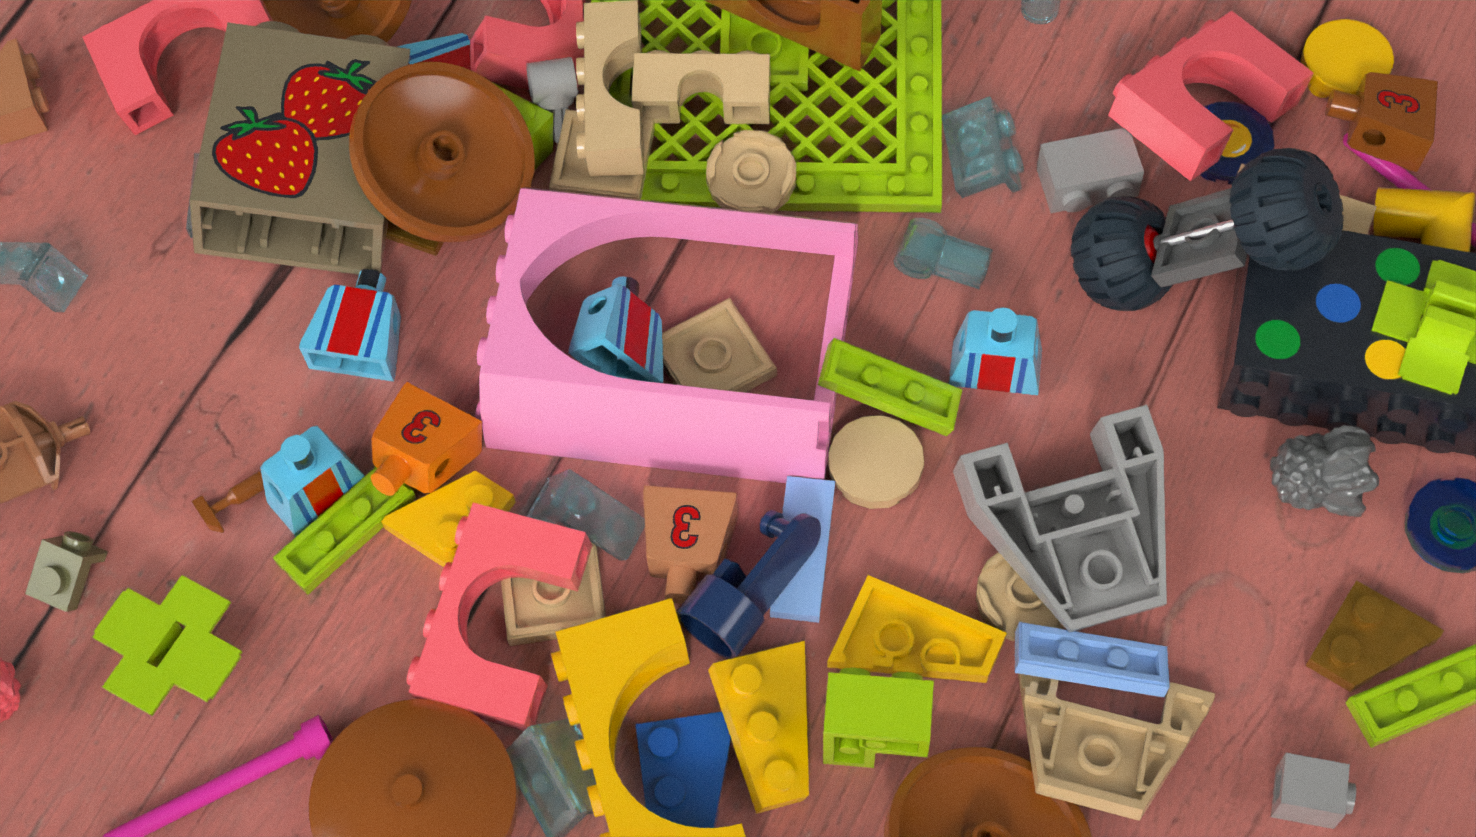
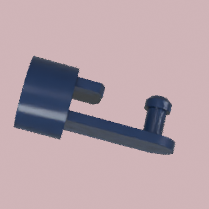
(729, 606)

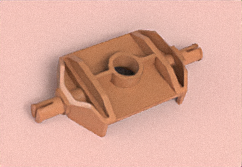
(31, 449)

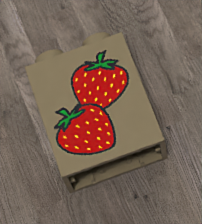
(277, 154)

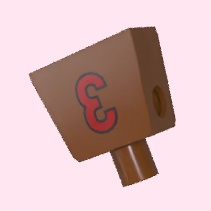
(1389, 117)

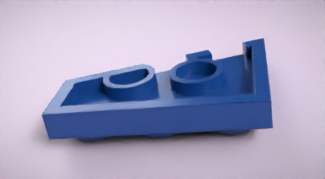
(684, 767)

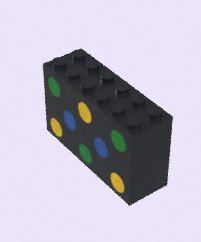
(1309, 356)

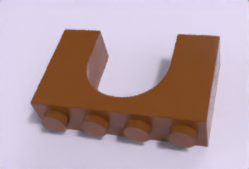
(831, 27)

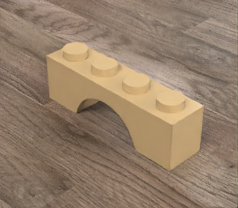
(612, 130)

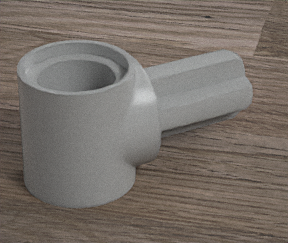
(553, 88)

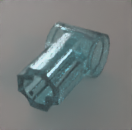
(930, 251)

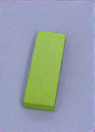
(890, 387)
(339, 533)
(1416, 697)

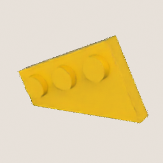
(907, 633)
(767, 722)

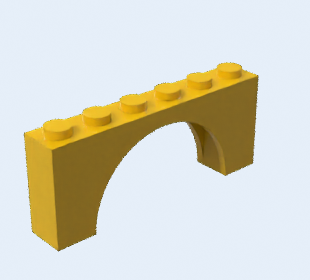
(607, 671)

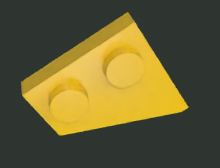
(433, 519)

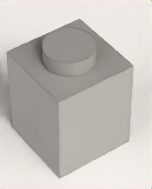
(1312, 791)

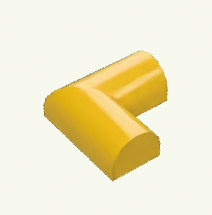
(1433, 215)

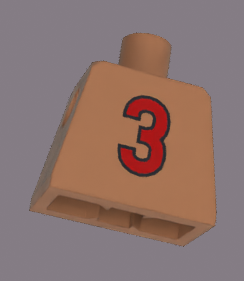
(687, 535)

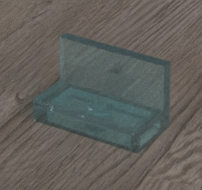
(552, 775)

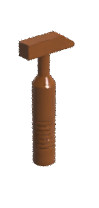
(237, 495)

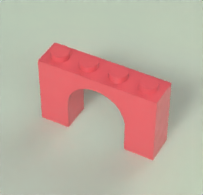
(131, 46)
(504, 47)
(1224, 54)
(491, 549)

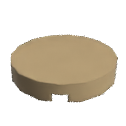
(764, 174)
(876, 461)
(1007, 599)

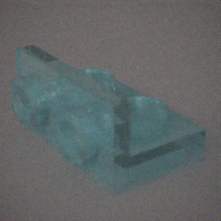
(982, 147)

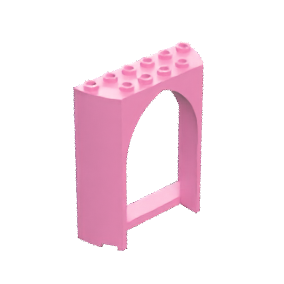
(557, 407)

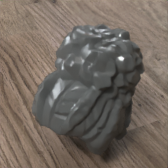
(1326, 471)

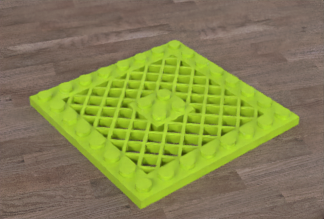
(826, 183)

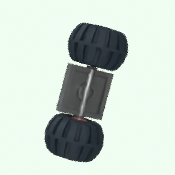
(1278, 212)

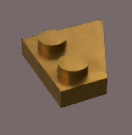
(1369, 638)

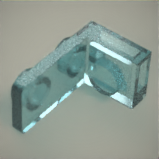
(41, 272)
(589, 509)

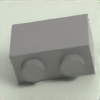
(1089, 170)

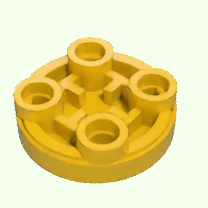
(1342, 54)

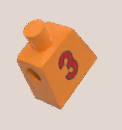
(422, 442)

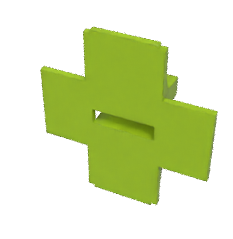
(1445, 335)
(161, 651)

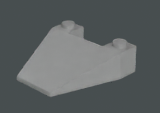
(1088, 542)

